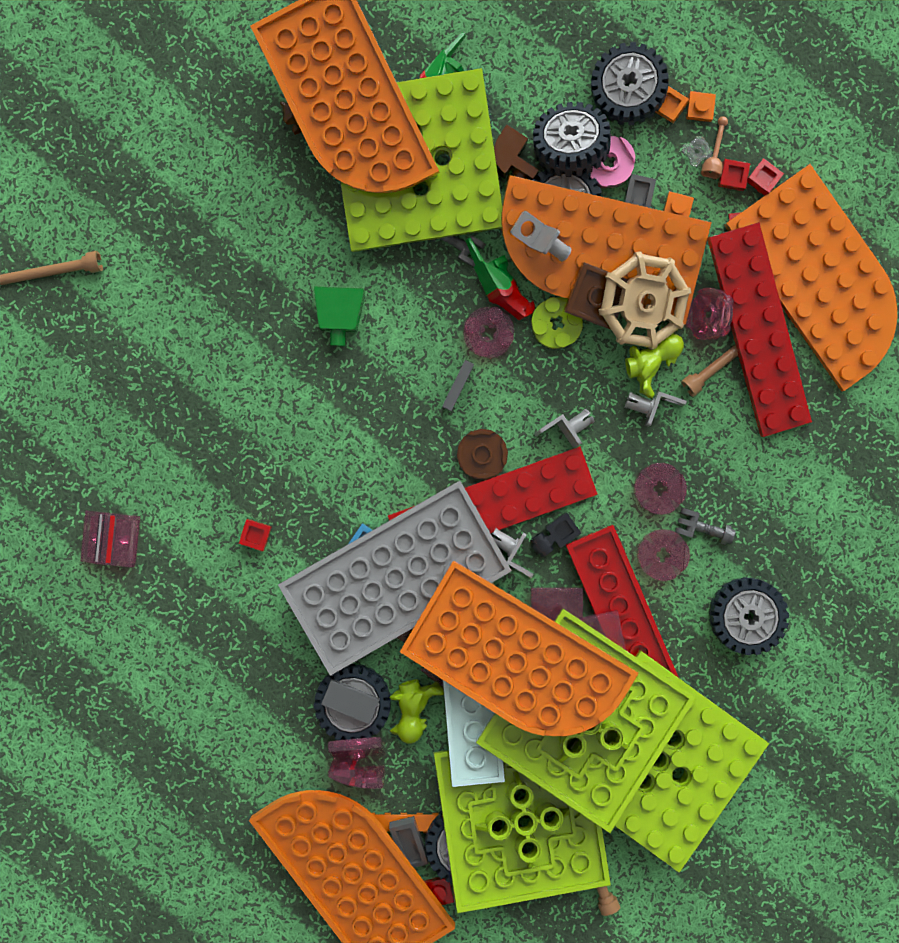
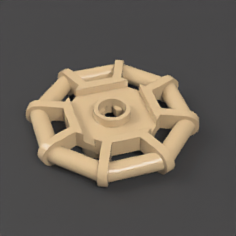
(632, 294)

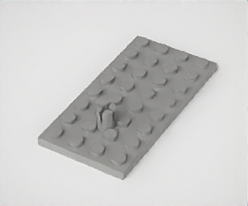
(388, 576)

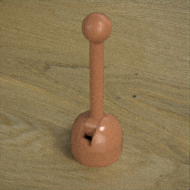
(713, 163)

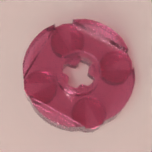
(721, 316)
(475, 326)
(649, 498)
(673, 564)

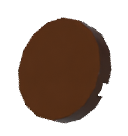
(473, 459)

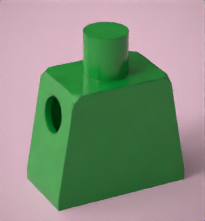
(339, 311)

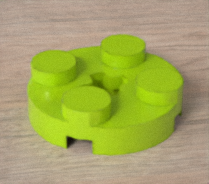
(543, 327)

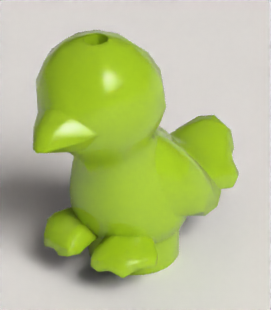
(646, 362)
(412, 702)

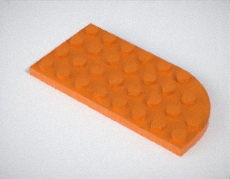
(344, 95)
(599, 234)
(825, 276)
(515, 658)
(351, 869)

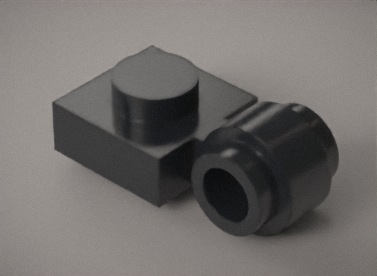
(561, 531)

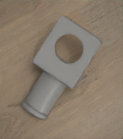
(543, 237)
(650, 406)
(571, 427)
(511, 546)

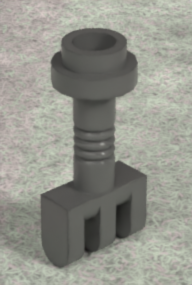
(462, 246)
(726, 535)

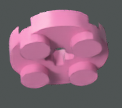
(623, 164)

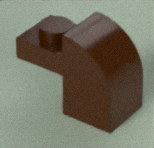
(507, 152)

